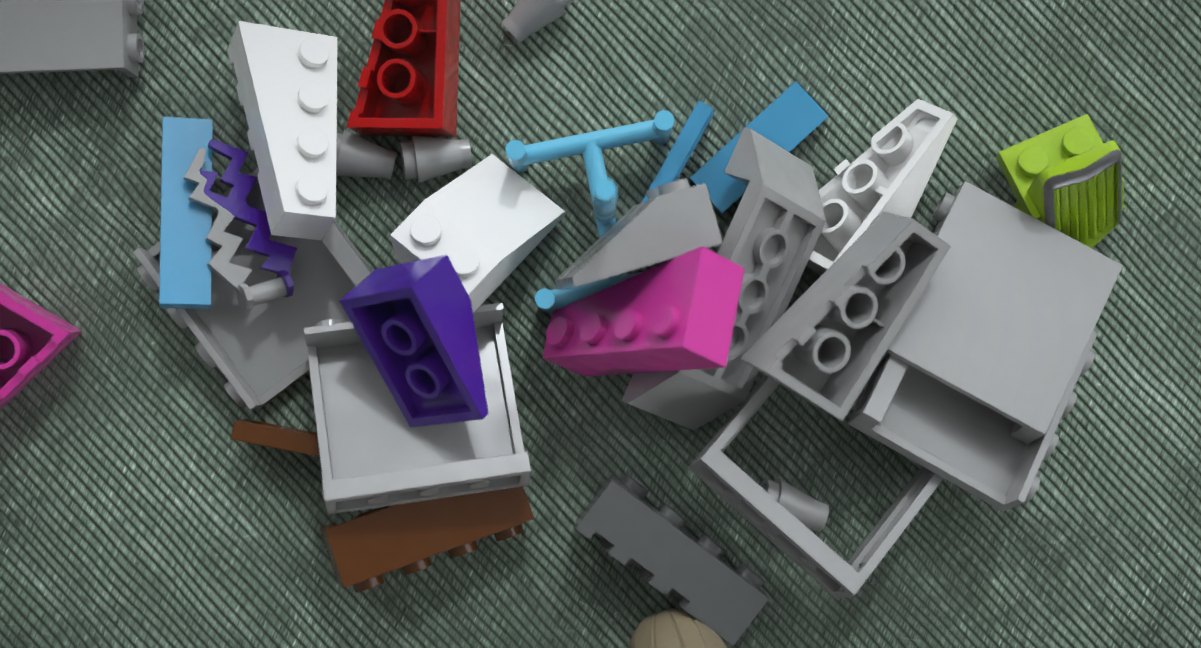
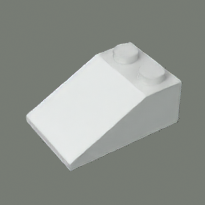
(482, 223)

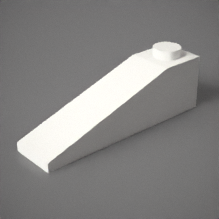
(882, 179)

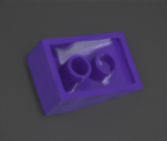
(421, 340)

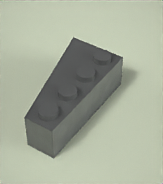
(672, 557)

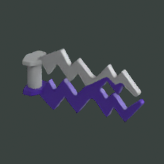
(235, 207)

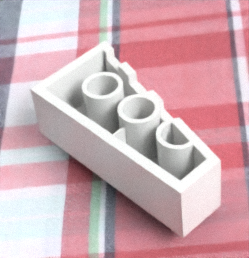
(292, 121)

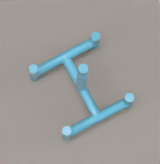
(601, 188)

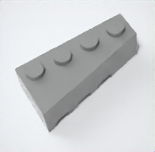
(850, 315)

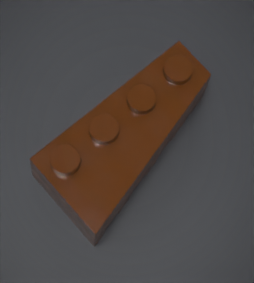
(414, 531)

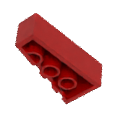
(411, 71)

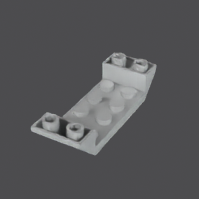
(773, 242)

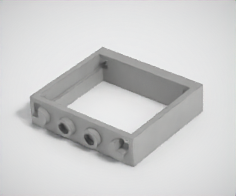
(784, 529)

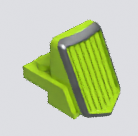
(1068, 180)

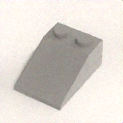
(653, 231)

